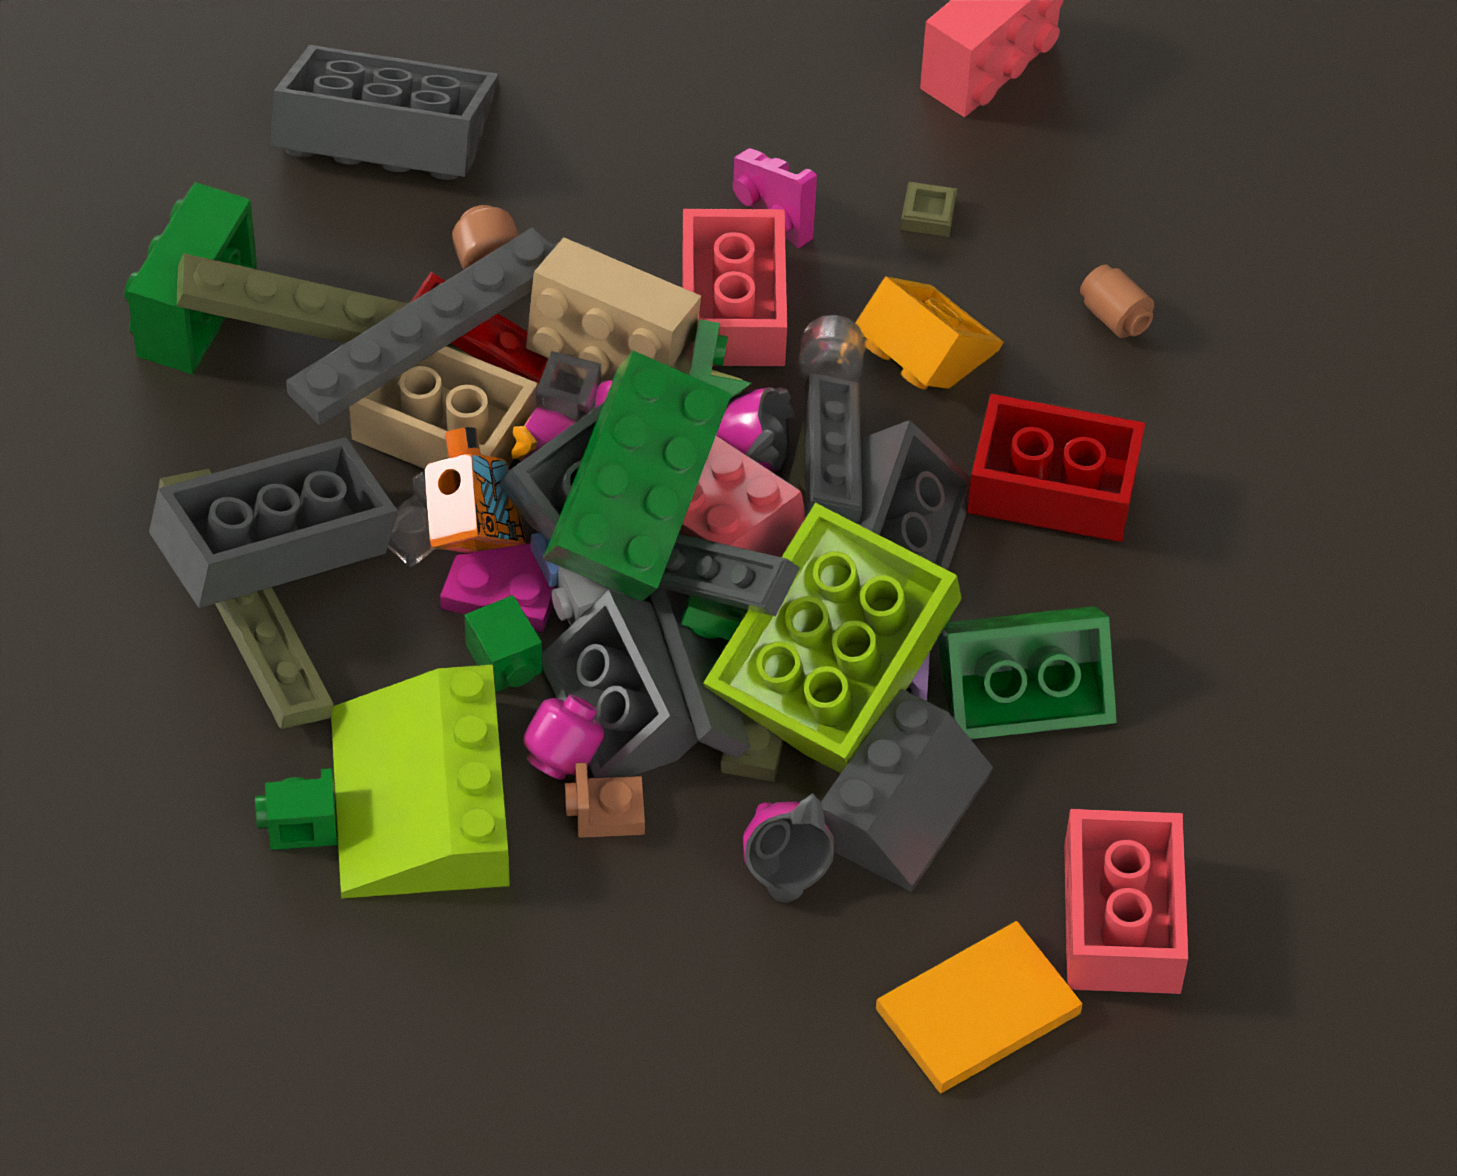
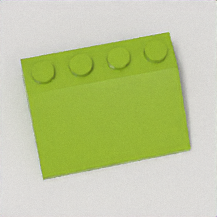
(841, 640)
(421, 786)

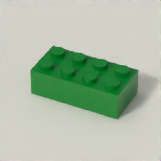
(637, 476)

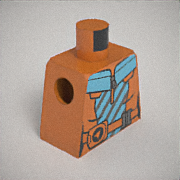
(466, 502)

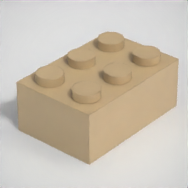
(607, 309)
(442, 395)

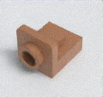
(605, 804)

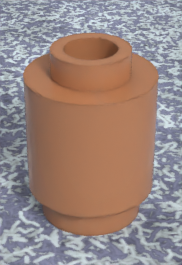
(1117, 301)

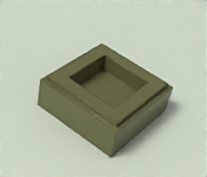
(928, 209)

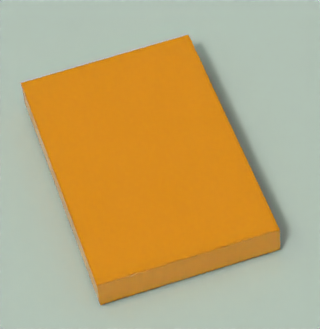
(978, 1006)

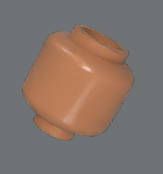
(482, 232)

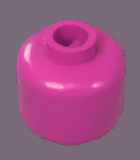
(563, 736)

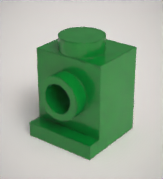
(298, 812)

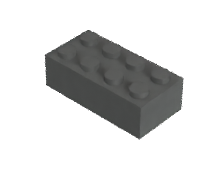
(272, 521)

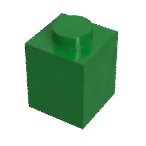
(505, 639)

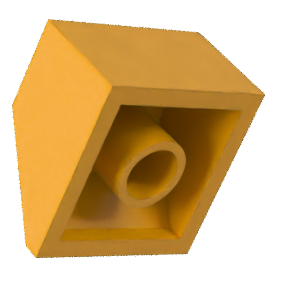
(925, 333)

